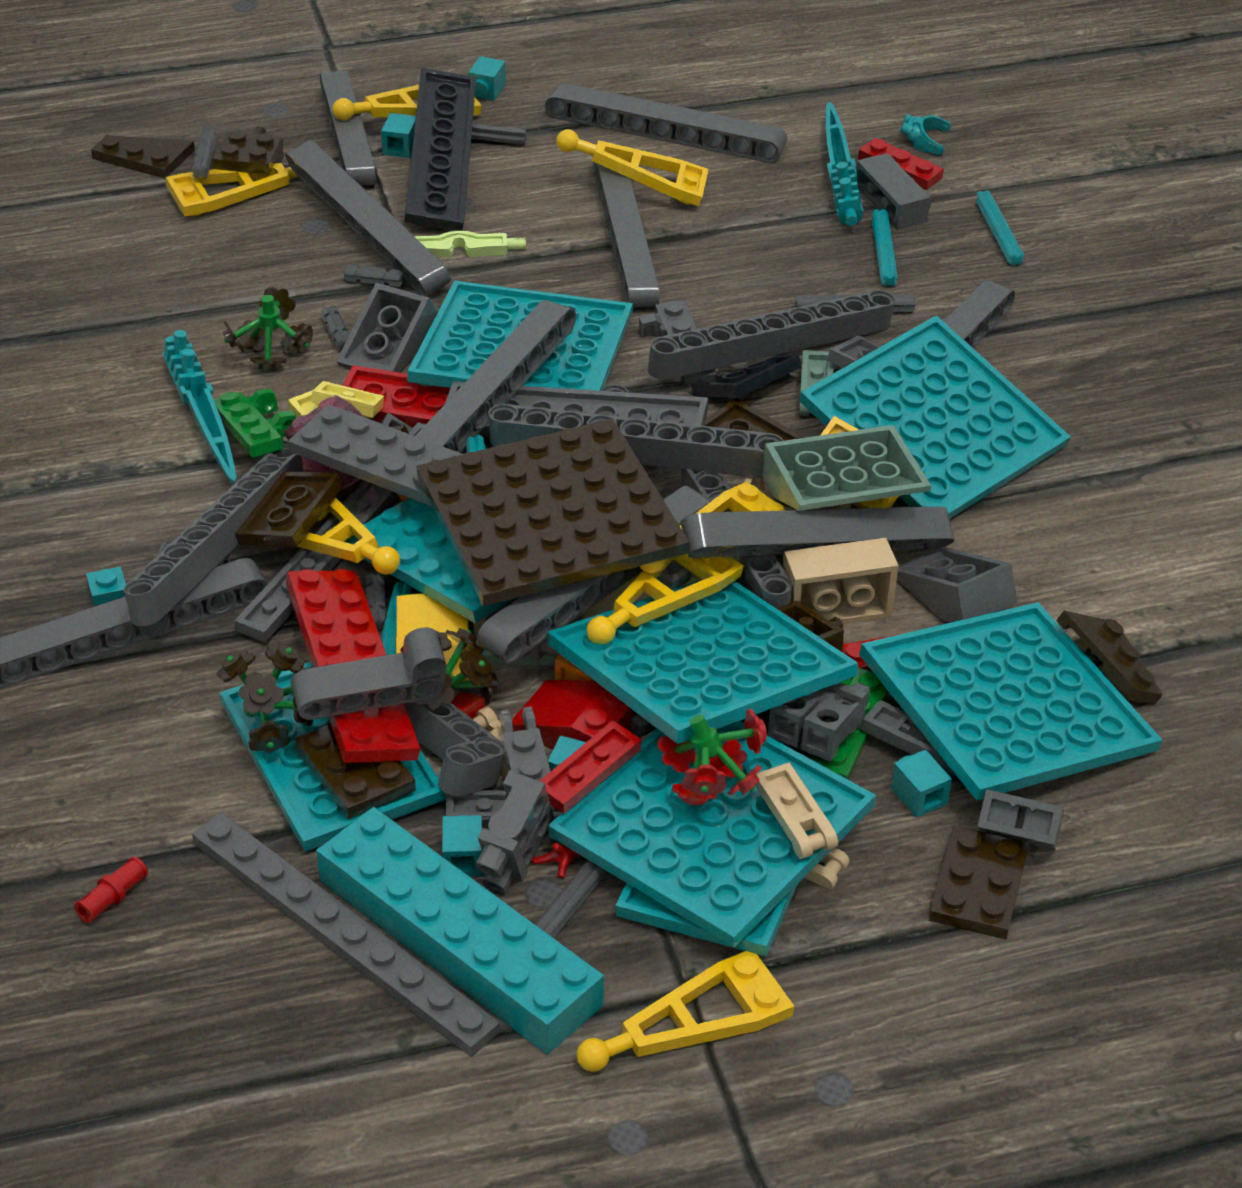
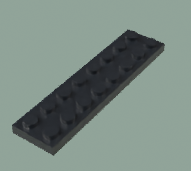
(441, 150)

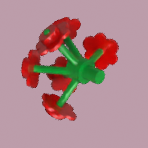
(713, 759)

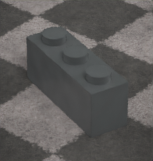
(894, 190)

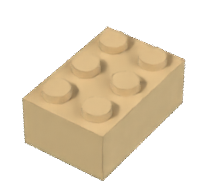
(844, 579)

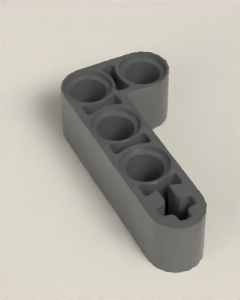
(373, 681)
(468, 750)

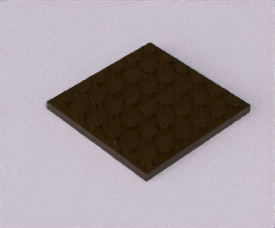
(550, 511)

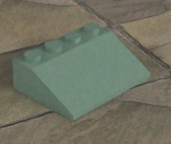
(842, 468)

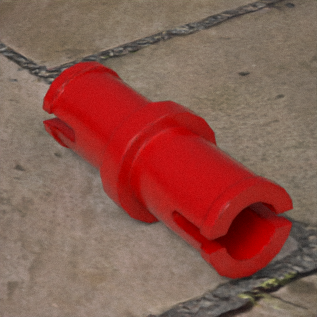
(111, 889)

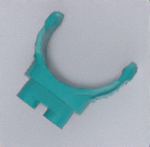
(915, 130)

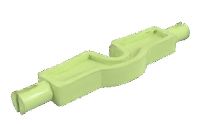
(474, 244)

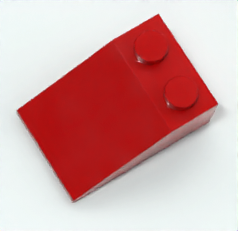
(573, 710)

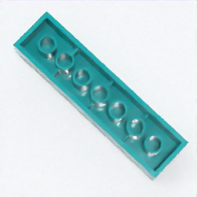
(461, 930)

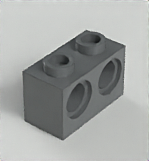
(1021, 819)

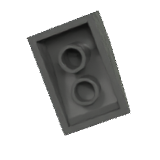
(388, 329)
(959, 583)

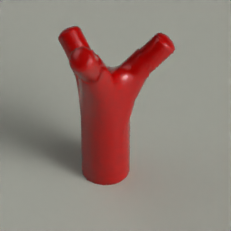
(561, 854)

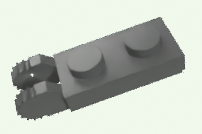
(524, 748)

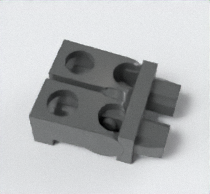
(820, 719)
(514, 832)

